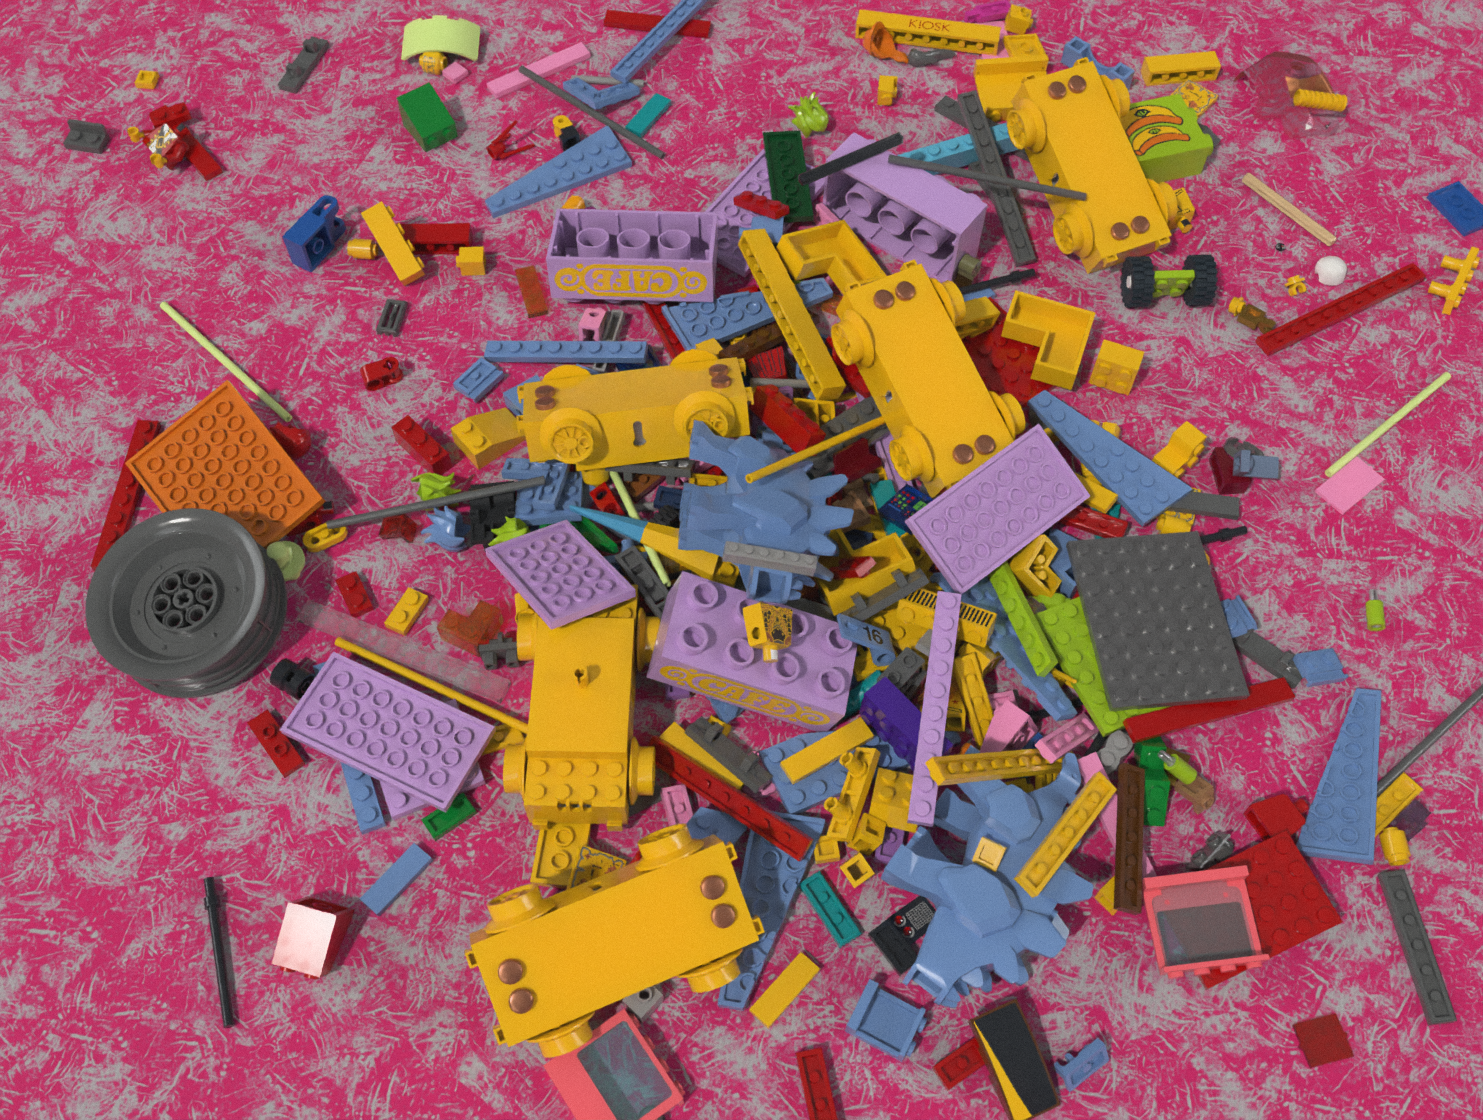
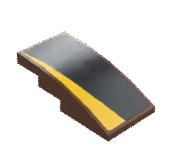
(1014, 1062)

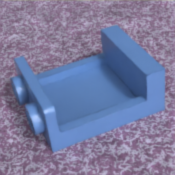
(886, 1022)

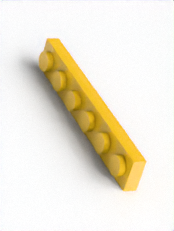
(1065, 834)

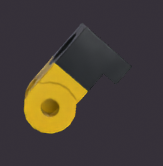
(565, 132)

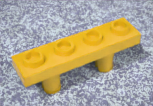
(1465, 273)
(854, 792)

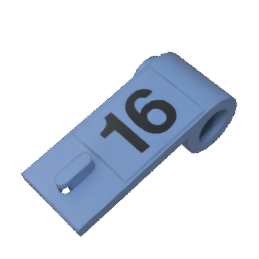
(876, 639)

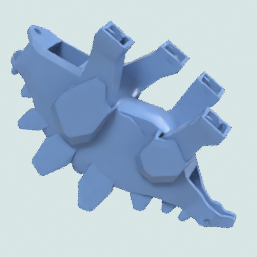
(773, 512)
(982, 914)

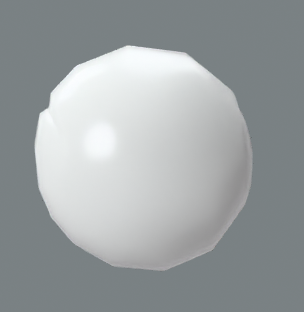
(1331, 270)

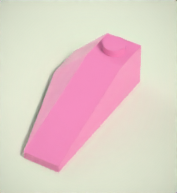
(1008, 729)

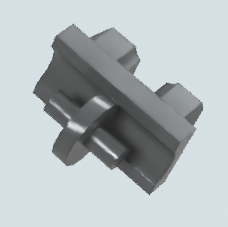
(499, 649)

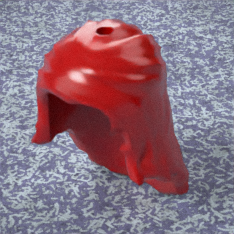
(293, 440)

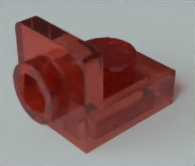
(398, 527)

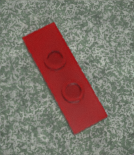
(276, 743)

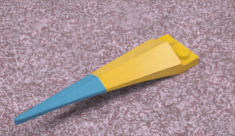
(665, 541)

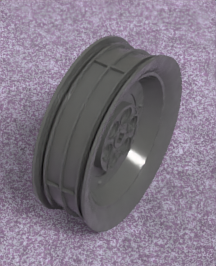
(139, 581)

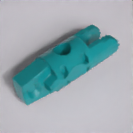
(856, 694)

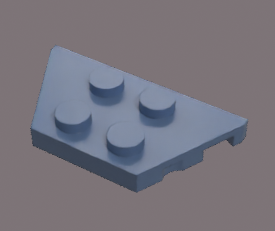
(710, 822)

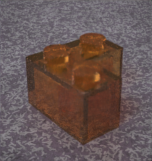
(472, 631)

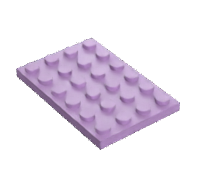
(560, 573)

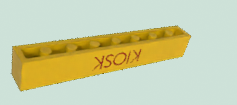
(932, 32)

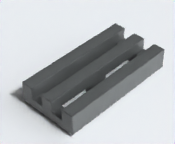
(400, 316)

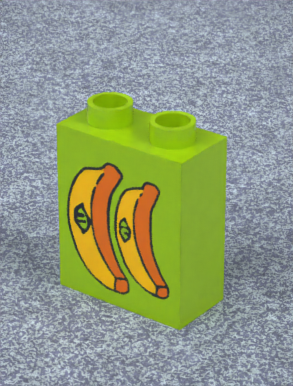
(1167, 138)

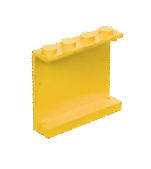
(1000, 80)

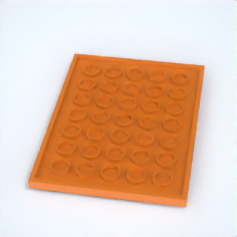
(228, 464)

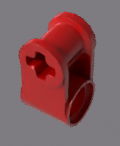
(379, 374)

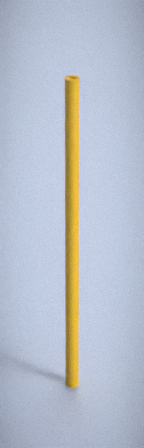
(813, 450)
(431, 684)

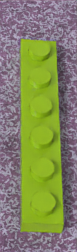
(1023, 619)

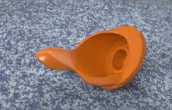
(881, 45)

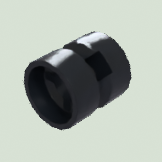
(291, 678)

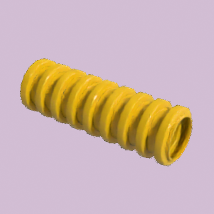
(1320, 100)

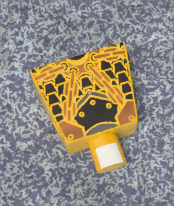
(768, 629)

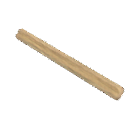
(1289, 209)

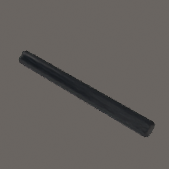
(850, 159)

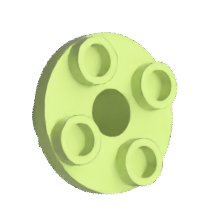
(288, 557)

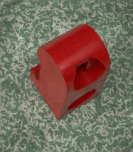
(608, 502)

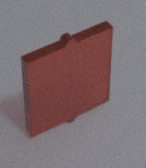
(1322, 1040)

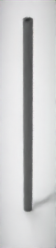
(593, 113)
(987, 177)
(437, 502)
(1424, 745)

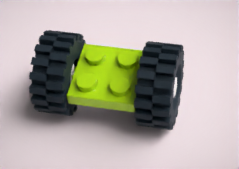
(1194, 281)

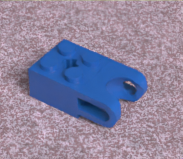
(314, 234)

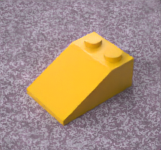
(487, 436)

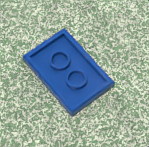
(1458, 207)

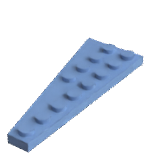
(581, 164)
(733, 314)
(1139, 482)
(1009, 646)
(1344, 806)
(768, 887)

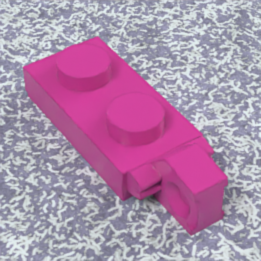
(987, 12)

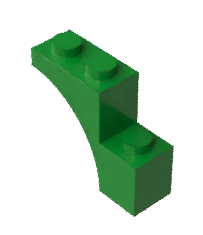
(1156, 781)

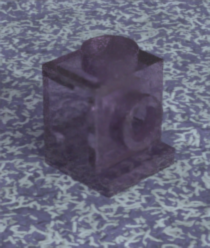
(1411, 819)

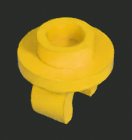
(1295, 282)

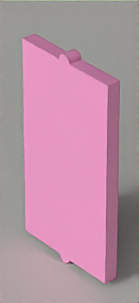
(1349, 485)

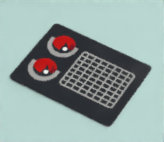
(913, 919)

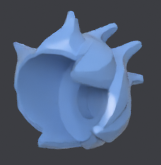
(447, 529)

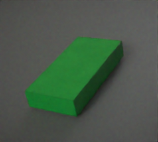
(441, 823)

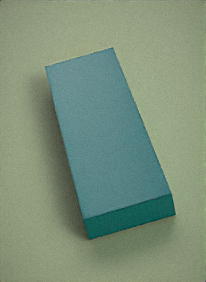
(648, 115)
(881, 493)
(830, 909)

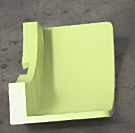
(441, 36)

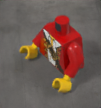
(164, 143)

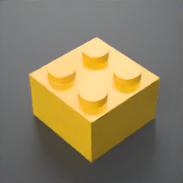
(1116, 367)
(892, 799)

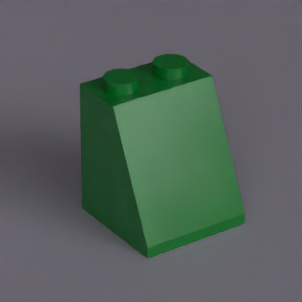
(426, 117)

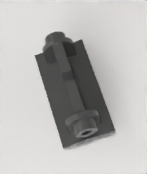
(1216, 848)

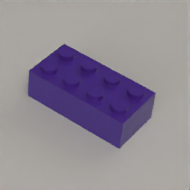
(895, 720)

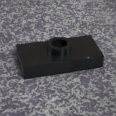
(893, 947)

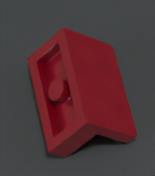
(855, 460)

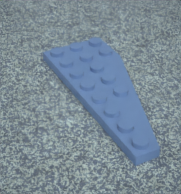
(831, 778)

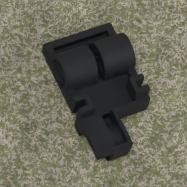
(489, 513)

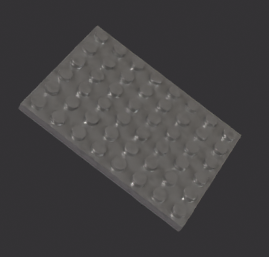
(1155, 621)

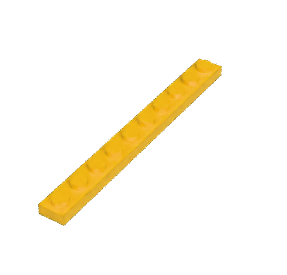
(990, 766)

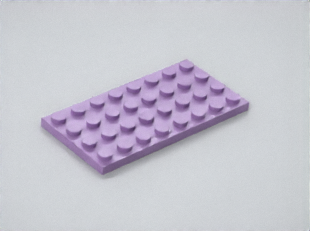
(731, 217)
(997, 509)
(389, 731)

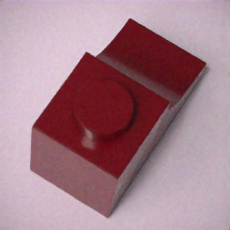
(1223, 474)

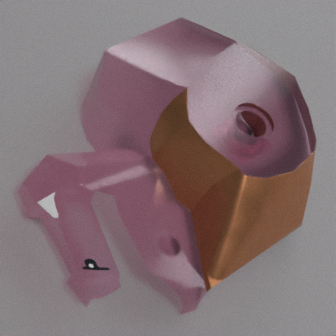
(1277, 80)

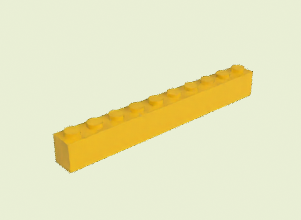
(791, 315)

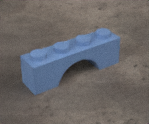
(1078, 49)

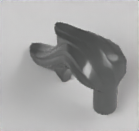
(921, 58)

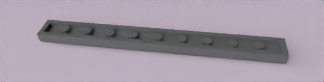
(991, 164)

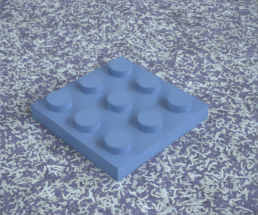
(571, 495)

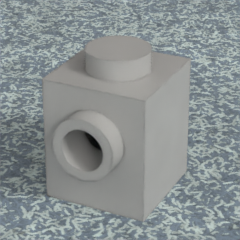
(644, 1002)

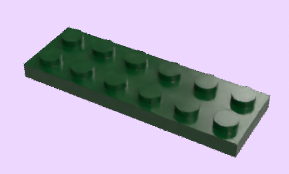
(784, 164)

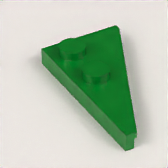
(593, 535)

